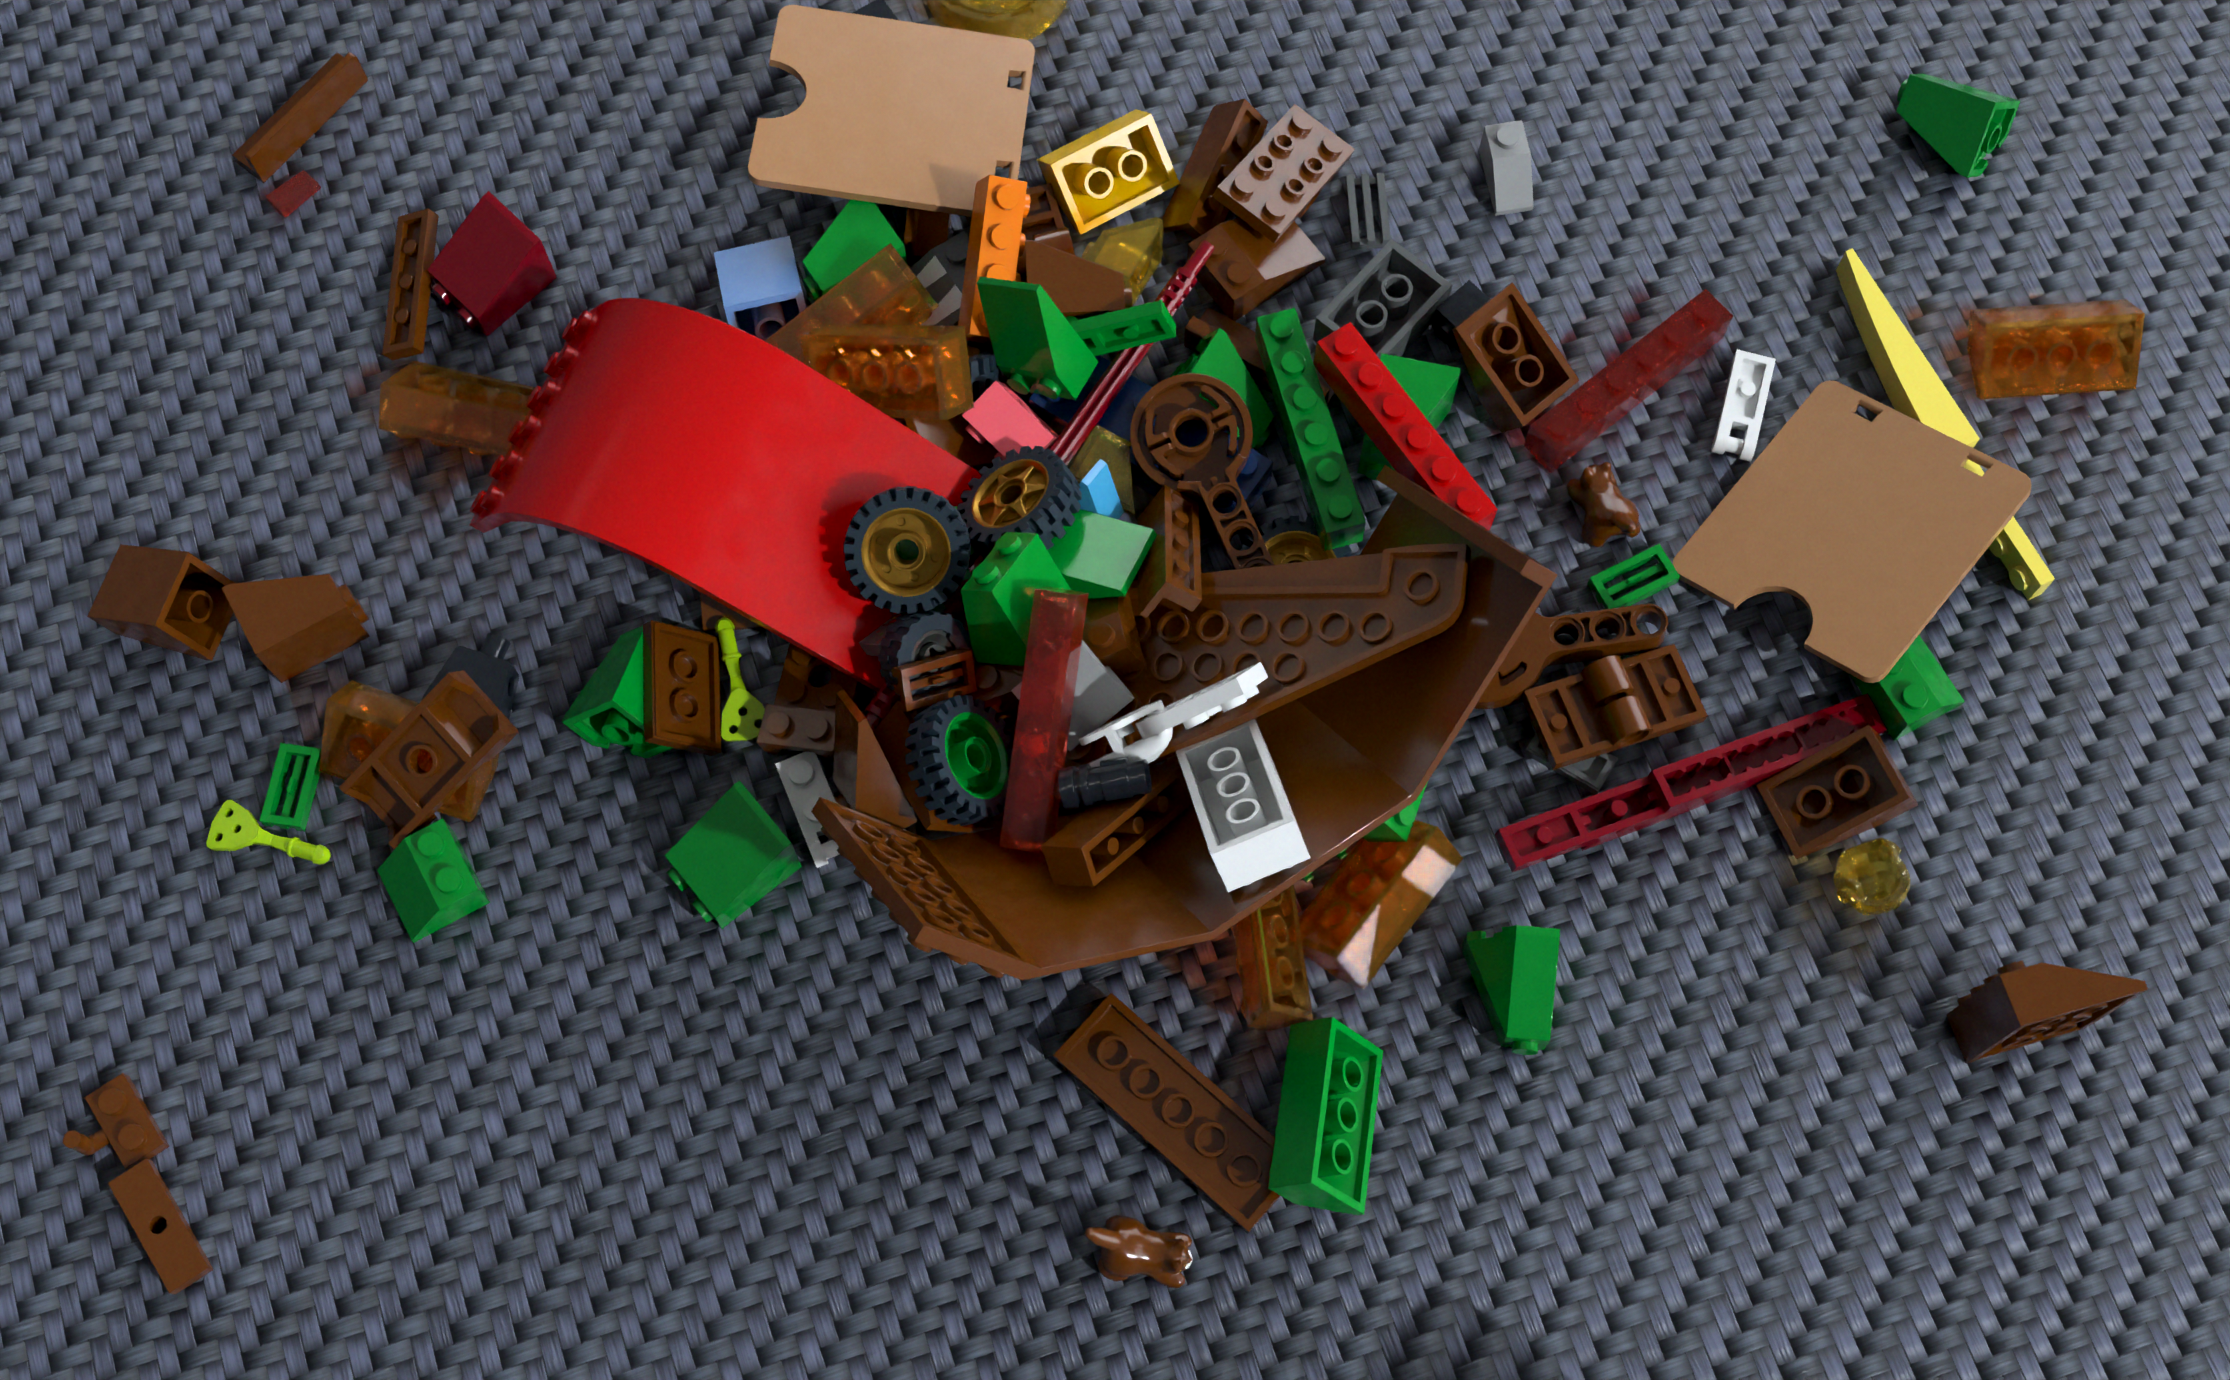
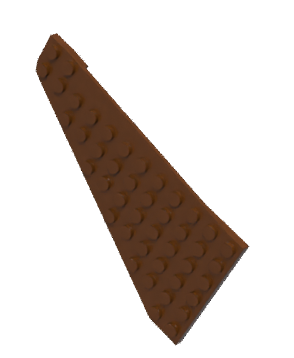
(1298, 620)

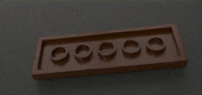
(1174, 1109)

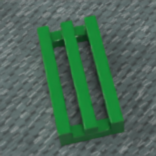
(1605, 595)
(276, 785)

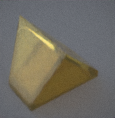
(1115, 452)

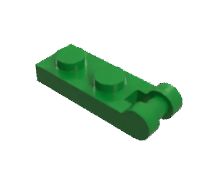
(1125, 328)

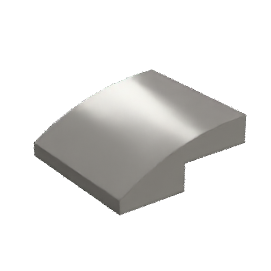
(1096, 697)

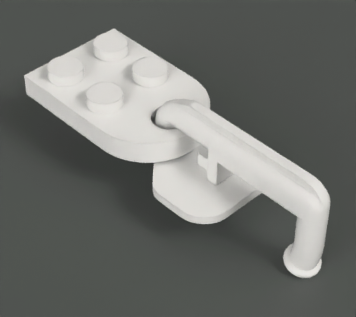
(1158, 725)

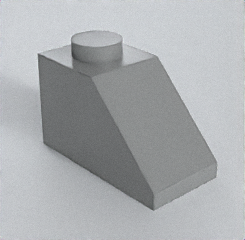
(1507, 167)

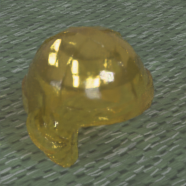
(1872, 877)

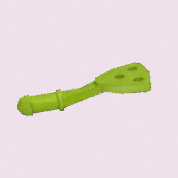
(739, 695)
(252, 833)

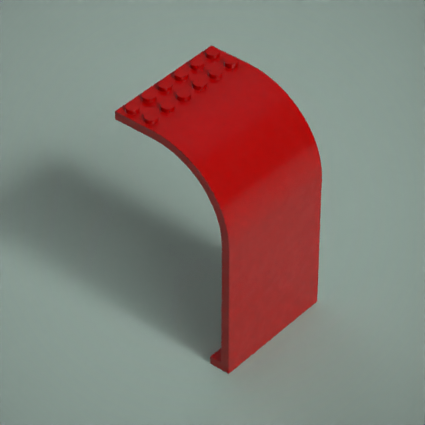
(714, 468)

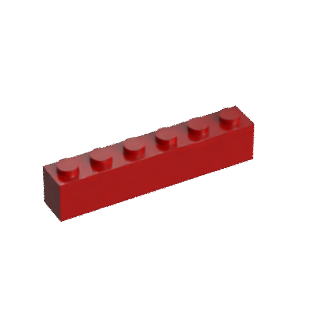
(1397, 423)

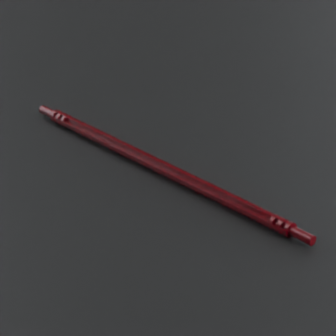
(1077, 430)

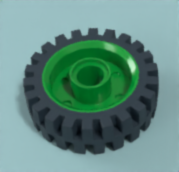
(960, 759)

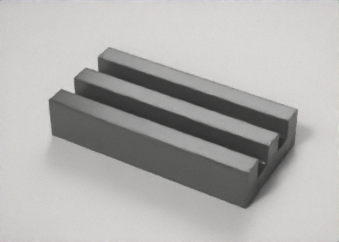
(1366, 183)

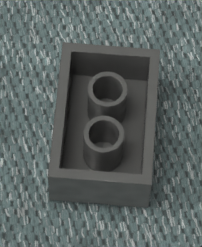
(1387, 301)

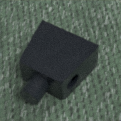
(487, 669)

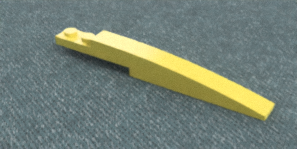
(1922, 396)

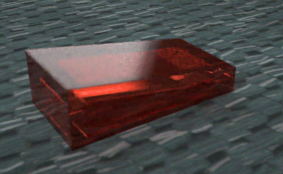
(293, 193)

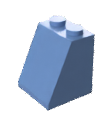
(760, 286)

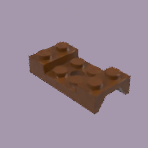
(802, 713)
(460, 733)

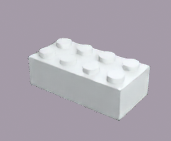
(1242, 806)

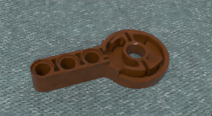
(1205, 467)
(1538, 648)

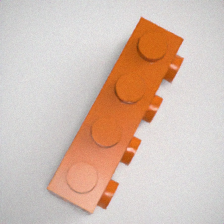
(992, 245)

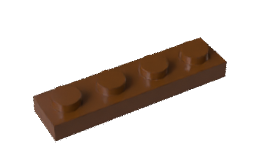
(410, 285)

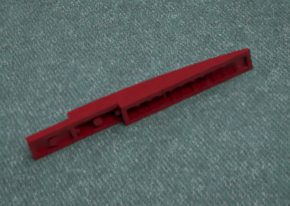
(1682, 785)

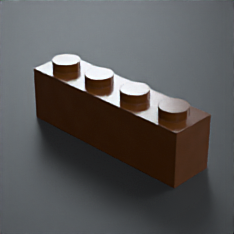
(1115, 830)

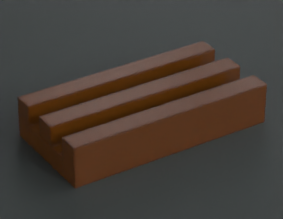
(906, 685)

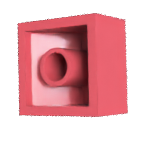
(1007, 422)

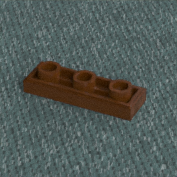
(146, 1205)

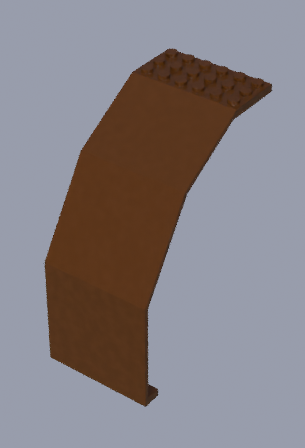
(1341, 753)

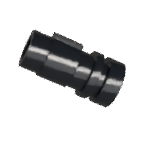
(1109, 781)

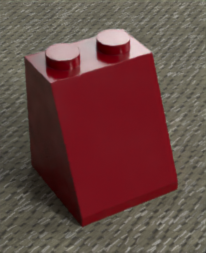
(490, 266)

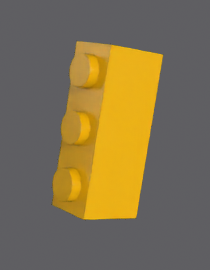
(1109, 170)

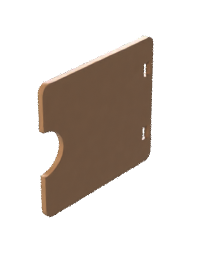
(893, 110)
(1856, 525)

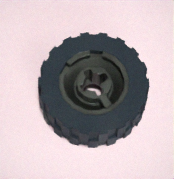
(917, 638)

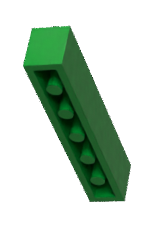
(1309, 429)

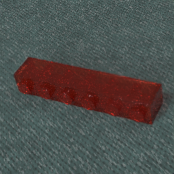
(1627, 380)
(1043, 717)

